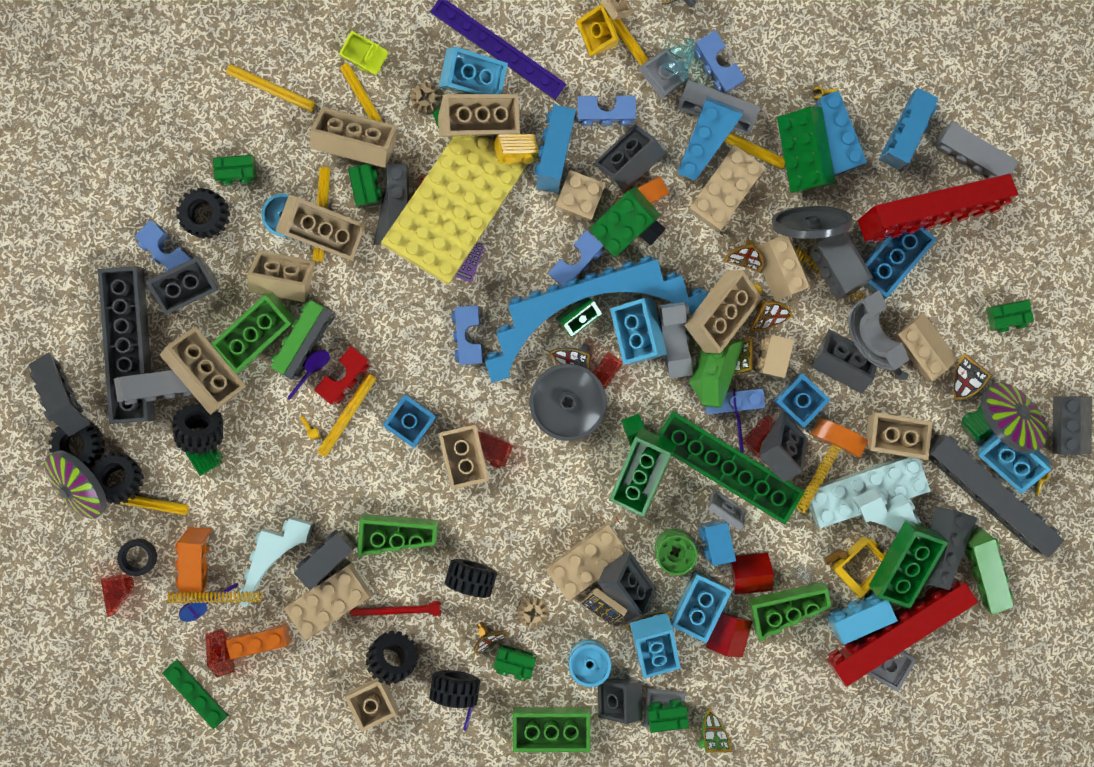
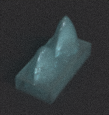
(681, 67)

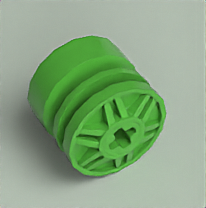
(675, 563)

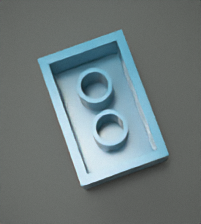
(638, 331)
(1015, 467)
(700, 606)
(860, 618)
(655, 645)

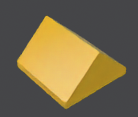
(597, 31)

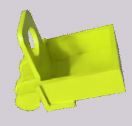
(363, 53)

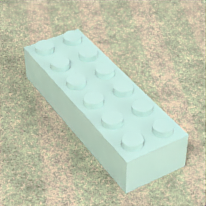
(896, 477)

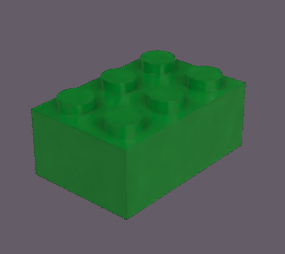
(625, 221)

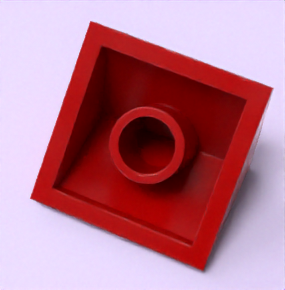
(752, 573)
(730, 635)

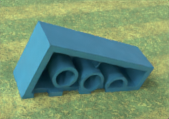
(909, 129)
(710, 131)
(842, 139)
(555, 148)

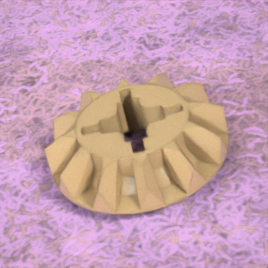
(424, 106)
(540, 608)

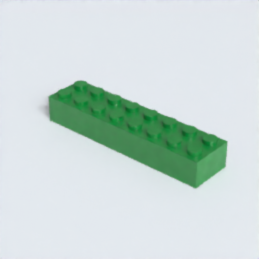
(730, 468)

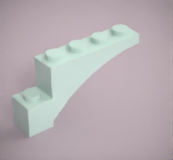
(889, 513)
(270, 547)

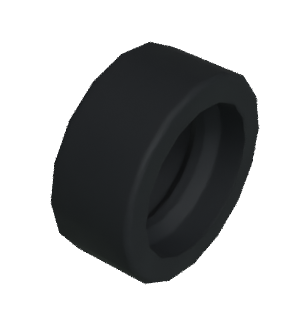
(122, 560)

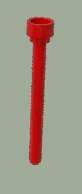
(432, 608)

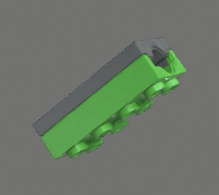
(302, 340)

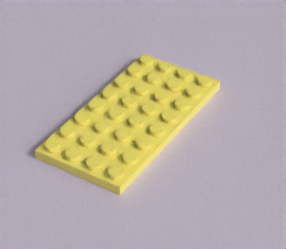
(452, 207)

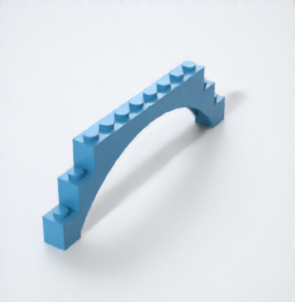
(534, 309)

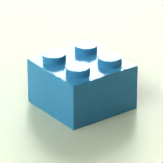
(801, 400)
(410, 420)
(717, 542)

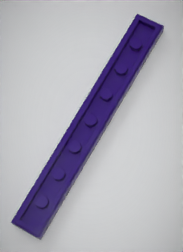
(498, 48)

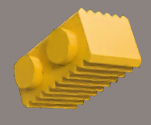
(516, 148)

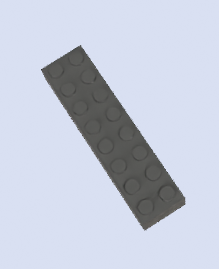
(125, 337)
(994, 496)

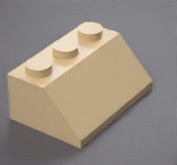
(783, 268)
(281, 274)
(925, 347)
(899, 435)
(463, 456)

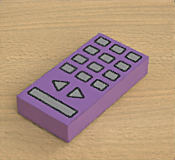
(470, 265)

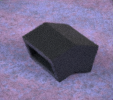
(653, 232)

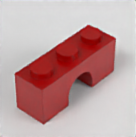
(334, 390)

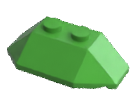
(714, 373)

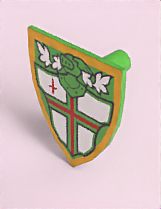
(714, 735)

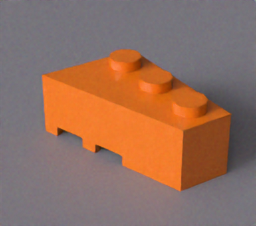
(192, 560)

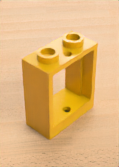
(863, 588)

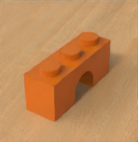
(258, 642)

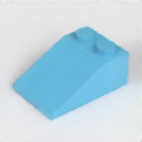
(472, 73)

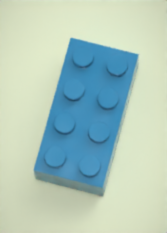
(895, 259)

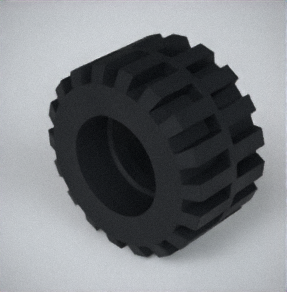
(188, 207)
(197, 440)
(91, 441)
(130, 484)
(470, 578)
(401, 646)
(454, 689)

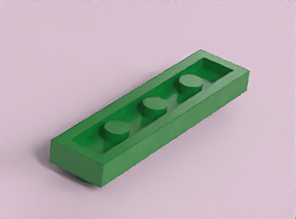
(195, 694)

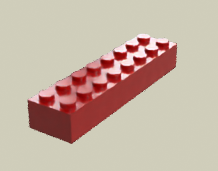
(937, 208)
(912, 625)

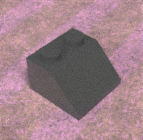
(620, 700)

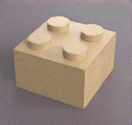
(580, 196)
(774, 356)
(371, 704)

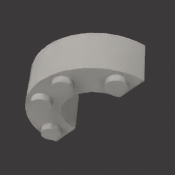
(672, 322)
(869, 336)

